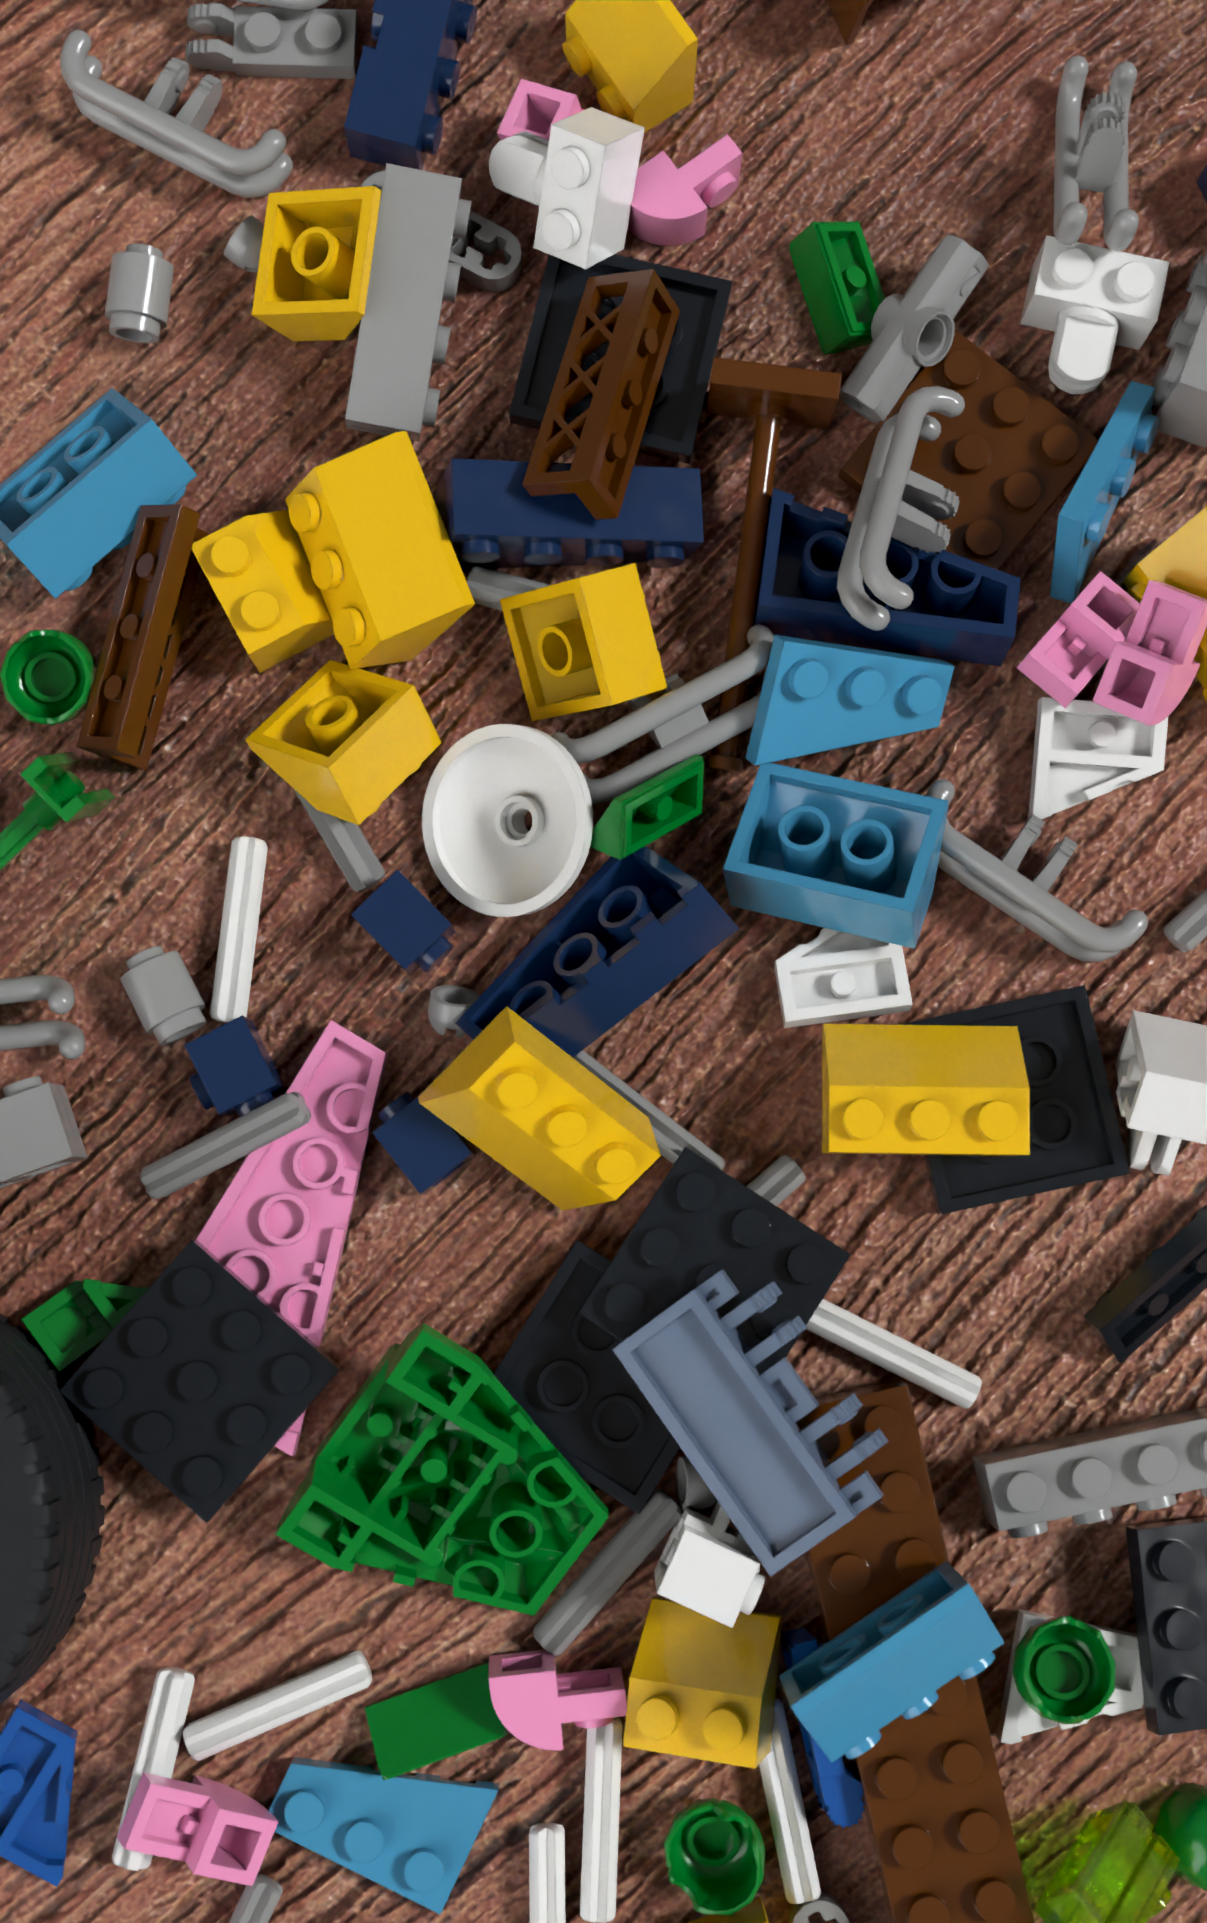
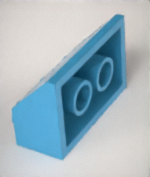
(87, 491)
(836, 854)
(891, 1663)

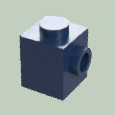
(406, 925)
(233, 1069)
(421, 1143)

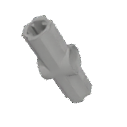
(913, 329)

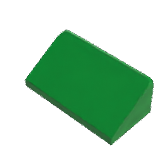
(837, 283)
(651, 809)
(433, 1721)

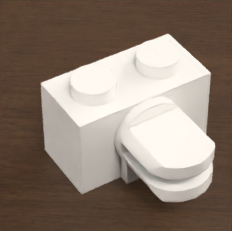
(577, 179)
(1091, 304)
(1162, 1088)
(709, 1567)

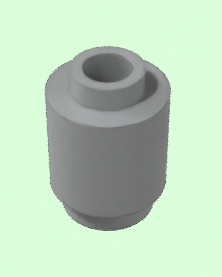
(139, 293)
(163, 995)

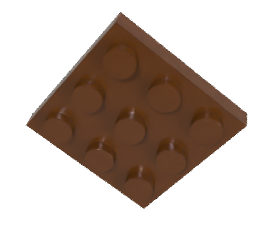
(1000, 456)

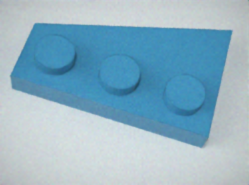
(1099, 487)
(842, 696)
(393, 1831)

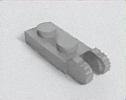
(275, 41)

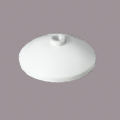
(478, 816)

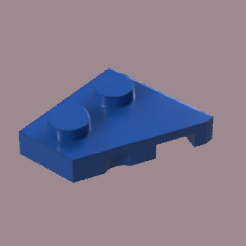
(36, 1791)

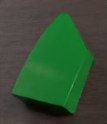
(79, 1318)

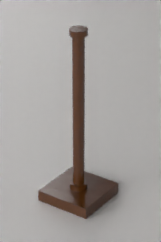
(771, 398)

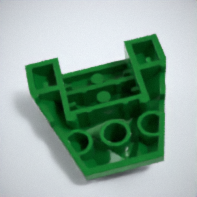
(444, 1483)

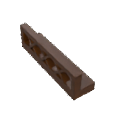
(621, 389)
(143, 636)

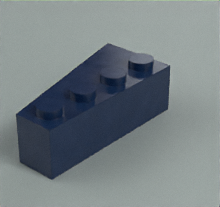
(406, 79)
(502, 526)
(957, 605)
(606, 952)

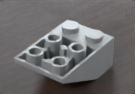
(1182, 383)

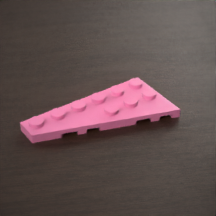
(294, 1197)

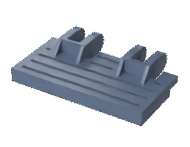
(743, 1423)

